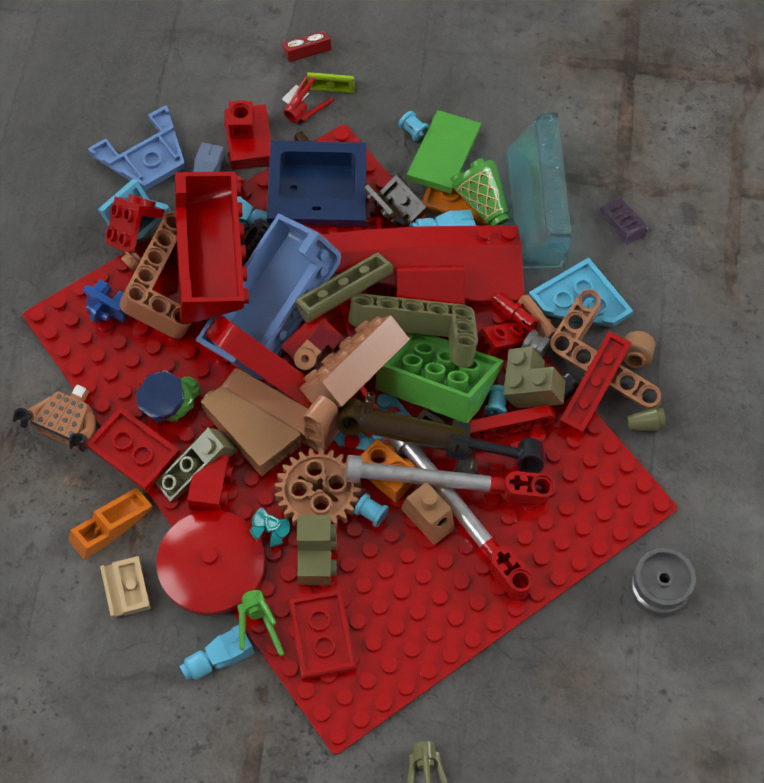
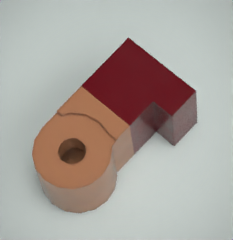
(314, 348)

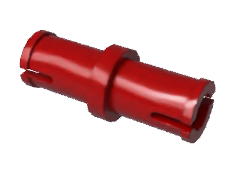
(515, 312)

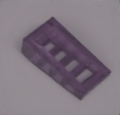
(627, 236)

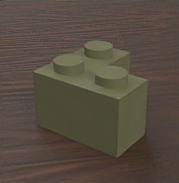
(530, 383)
(315, 544)

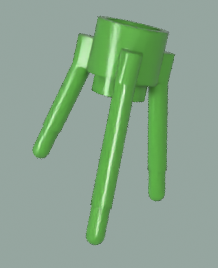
(256, 607)

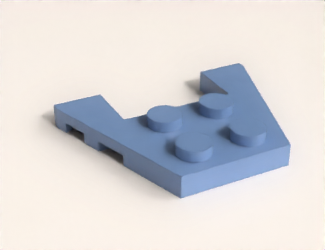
(149, 160)

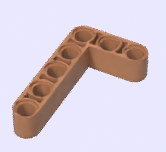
(145, 298)
(577, 347)
(314, 424)

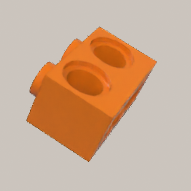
(382, 450)

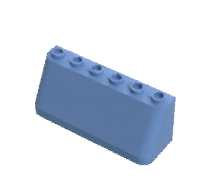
(279, 271)

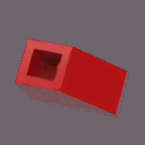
(209, 486)

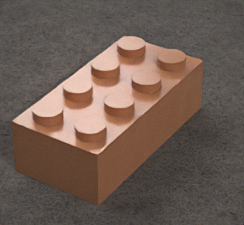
(355, 361)

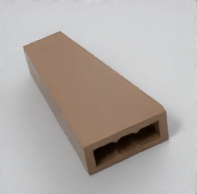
(255, 433)

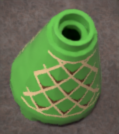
(483, 191)

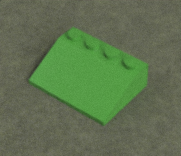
(428, 378)

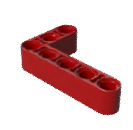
(258, 358)

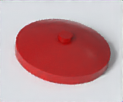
(210, 562)

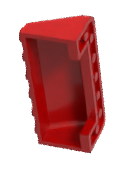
(209, 245)

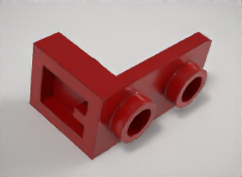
(499, 336)

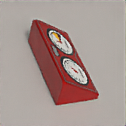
(306, 46)

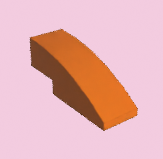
(109, 523)

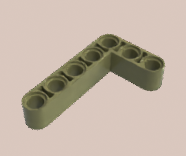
(423, 317)

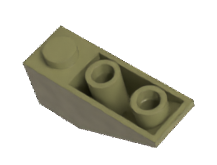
(201, 453)

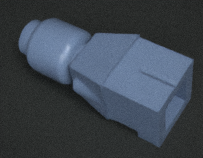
(209, 158)

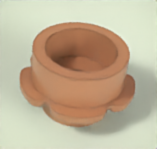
(131, 260)

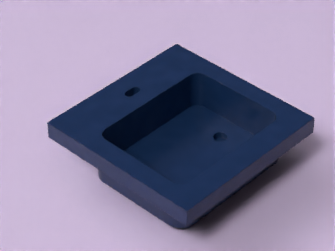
(317, 182)

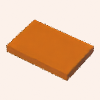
(442, 202)

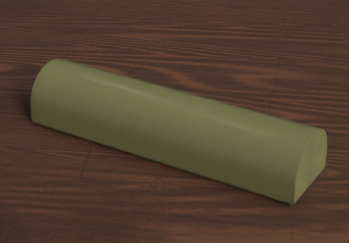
(343, 287)

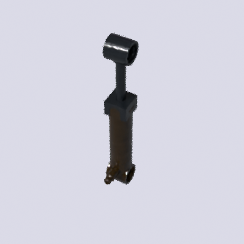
(453, 438)

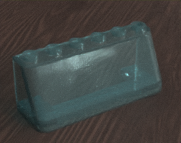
(540, 193)

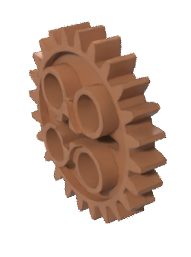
(332, 472)

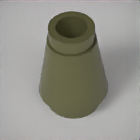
(647, 420)

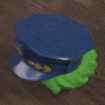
(167, 396)

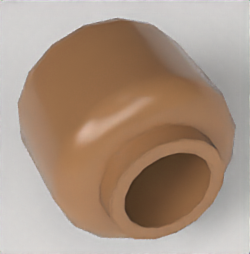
(641, 350)

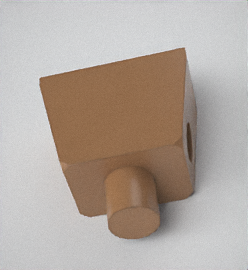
(427, 510)

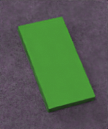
(443, 151)

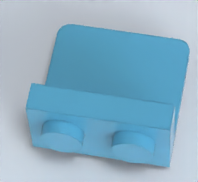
(133, 188)

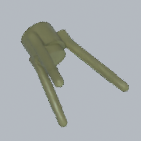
(424, 757)

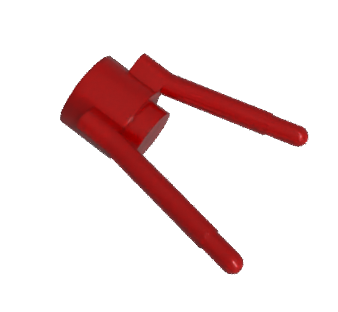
(297, 108)

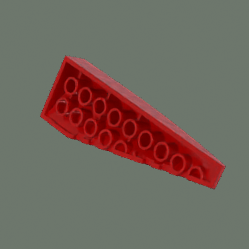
(488, 252)

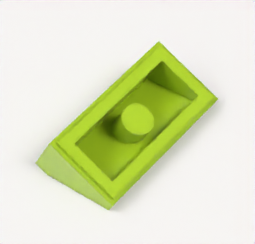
(332, 82)

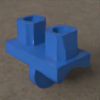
(101, 305)

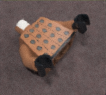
(62, 418)

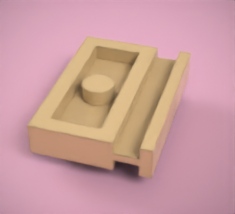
(125, 587)

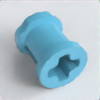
(413, 126)
(496, 402)
(371, 510)

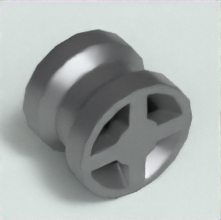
(537, 342)

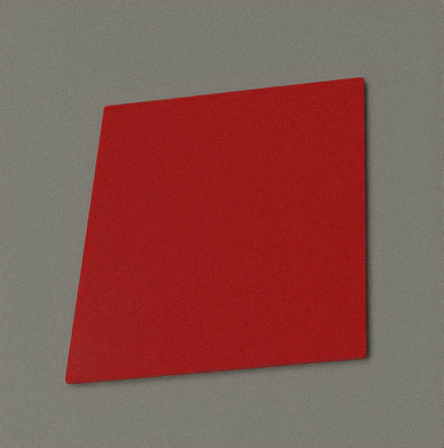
(408, 603)

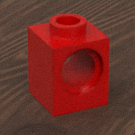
(241, 119)

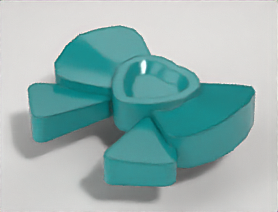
(277, 527)

